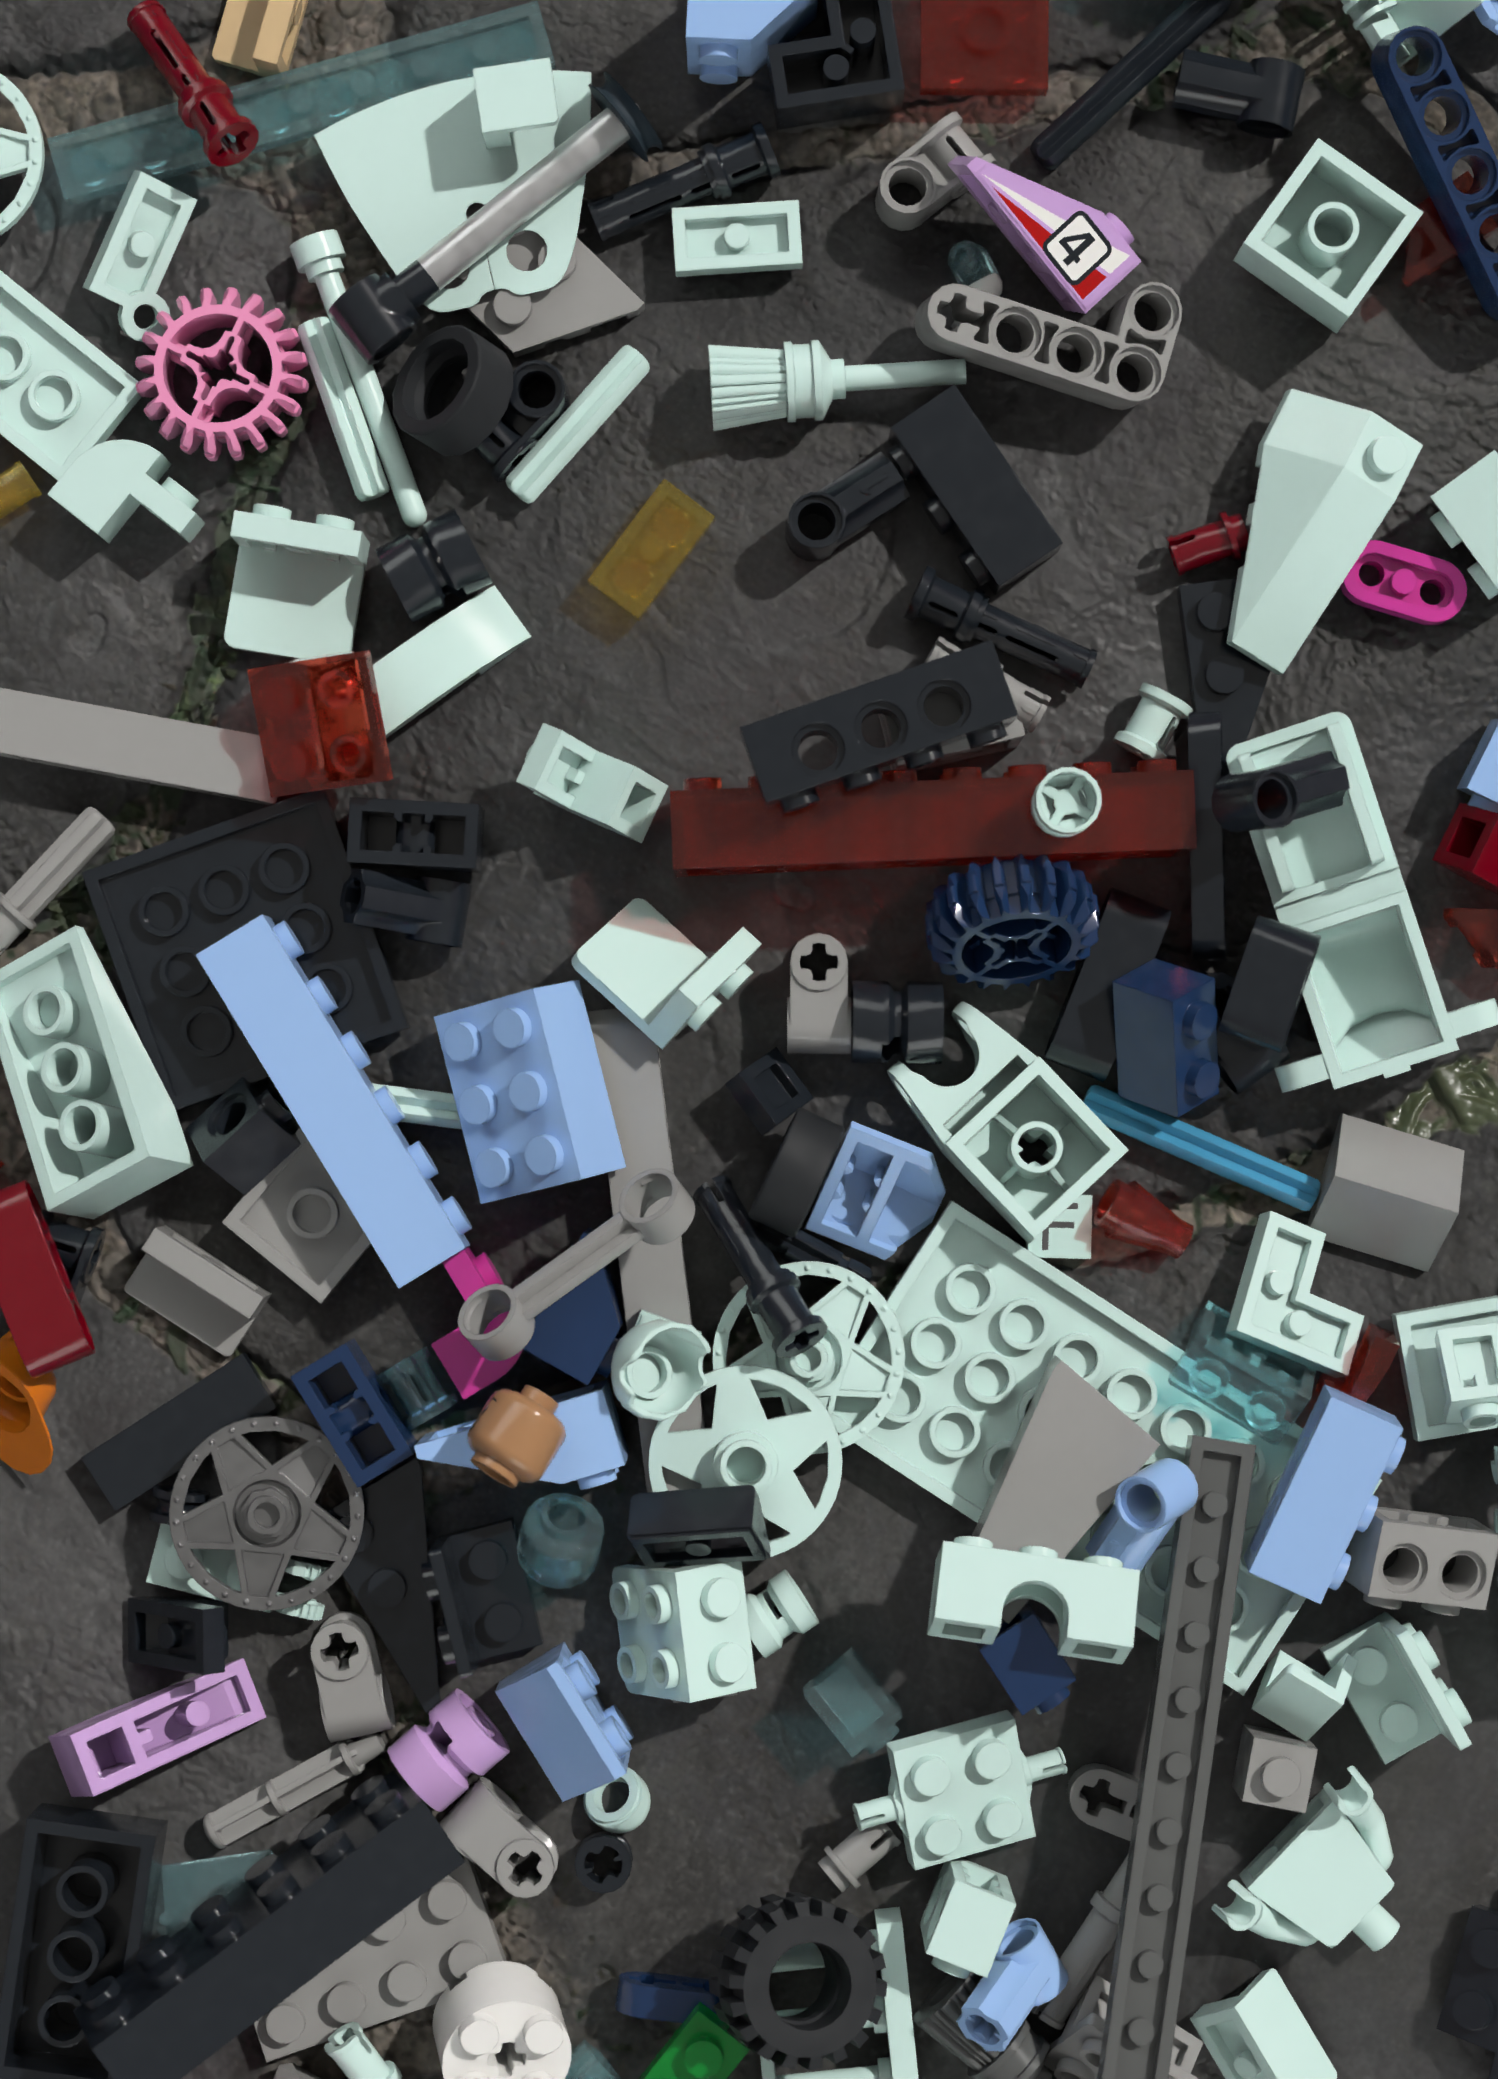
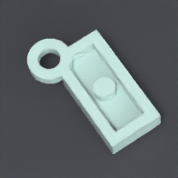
(140, 249)

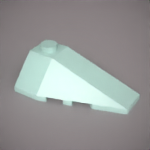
(1317, 503)

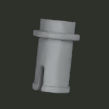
(857, 1855)

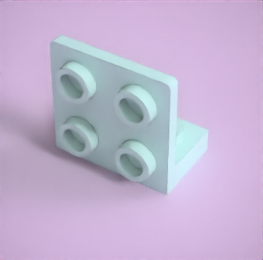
(1395, 1688)

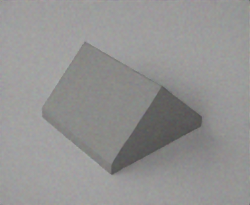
(1388, 1193)

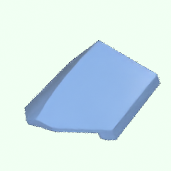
(876, 1192)

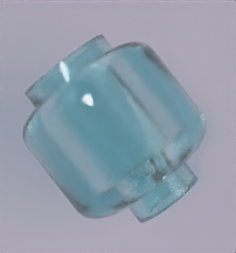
(560, 1540)

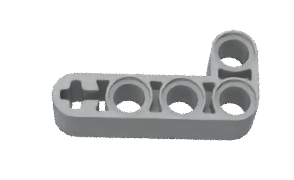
(1042, 332)

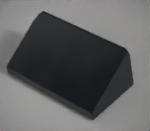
(698, 1526)

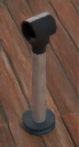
(381, 311)

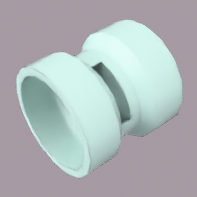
(1071, 793)
(766, 1626)

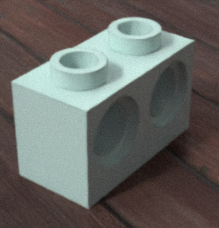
(966, 1918)

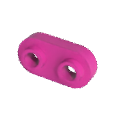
(1400, 582)

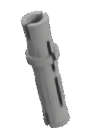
(1087, 1950)

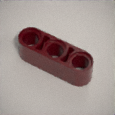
(36, 1287)

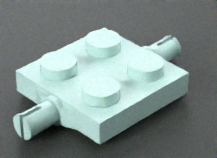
(960, 1789)

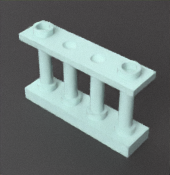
(896, 2006)

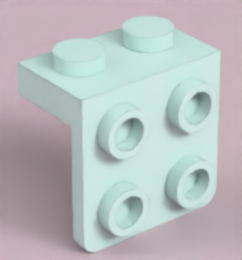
(295, 583)
(659, 973)
(683, 1631)

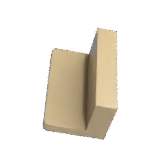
(259, 35)

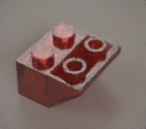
(320, 723)

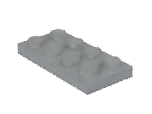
(392, 1969)

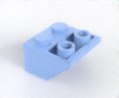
(566, 1722)

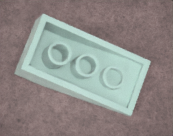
(83, 1082)

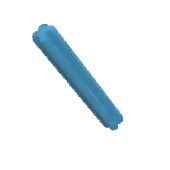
(1203, 1148)

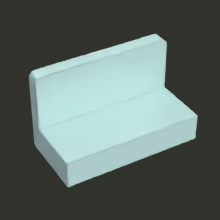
(1262, 2034)

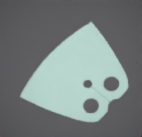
(422, 163)

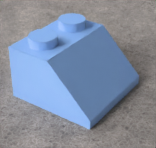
(733, 35)

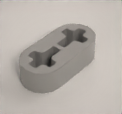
(1105, 1816)

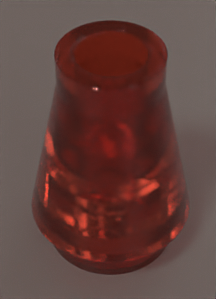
(1140, 1219)

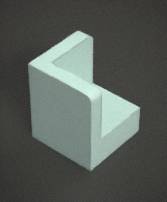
(515, 99)
(1300, 1696)

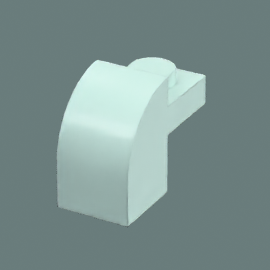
(112, 482)
(591, 783)

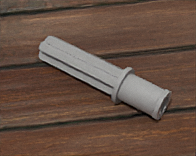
(51, 873)

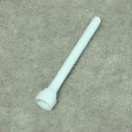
(320, 258)

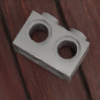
(1424, 1547)

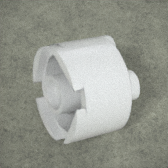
(501, 2026)

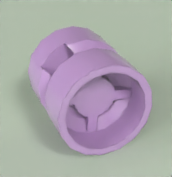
(448, 1750)

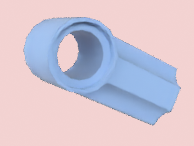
(1138, 1517)
(1020, 1978)

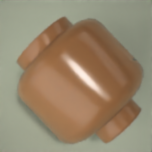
(516, 1436)

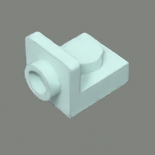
(1469, 1374)

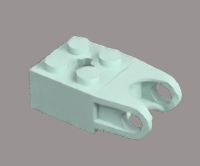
(999, 1104)

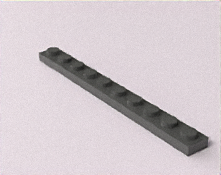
(1176, 1764)

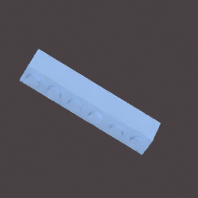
(333, 1098)

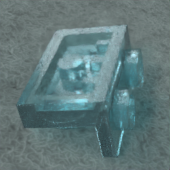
(1241, 1379)

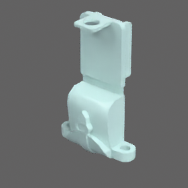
(1340, 879)

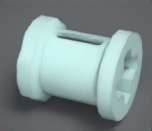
(1152, 723)

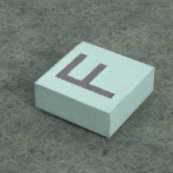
(1068, 1234)

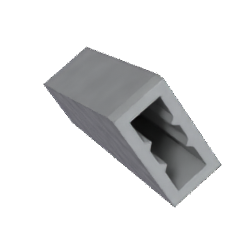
(1061, 1468)

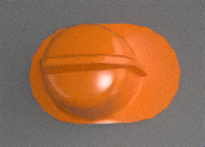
(23, 1403)

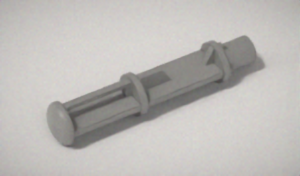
(291, 1789)

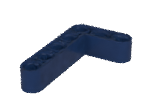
(1437, 154)

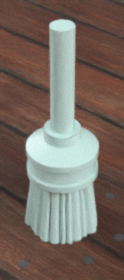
(802, 381)

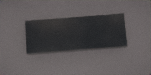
(167, 1436)

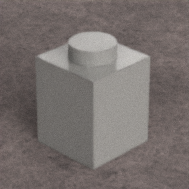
(1274, 1768)

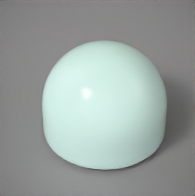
(627, 1817)

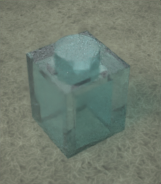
(854, 1704)

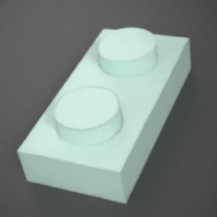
(737, 238)

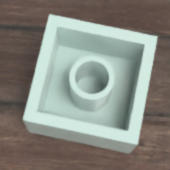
(1327, 235)

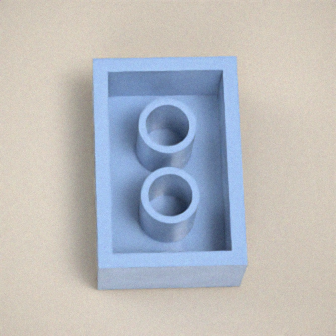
(529, 1091)

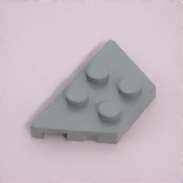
(581, 300)

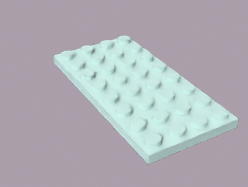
(977, 1338)

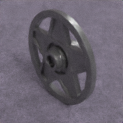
(265, 1514)

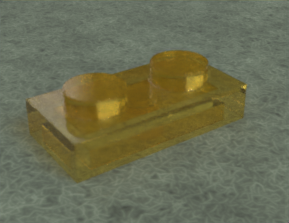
(651, 549)

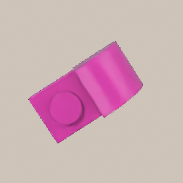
(461, 1360)

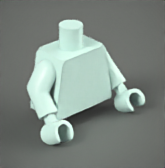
(1321, 1875)

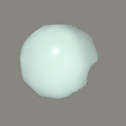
(659, 1369)

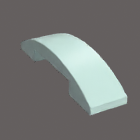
(446, 656)

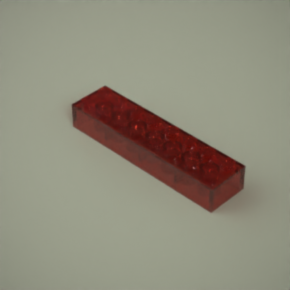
(927, 822)

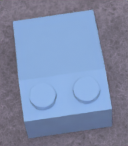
(590, 1451)

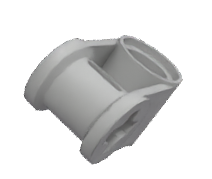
(927, 170)
(819, 1008)
(352, 1689)
(490, 1829)

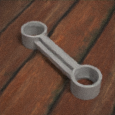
(576, 1264)

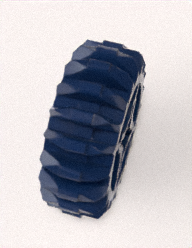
(1012, 921)

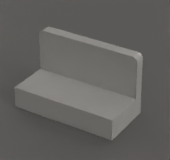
(196, 1290)

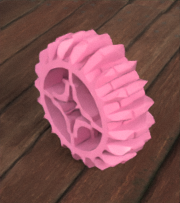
(232, 347)

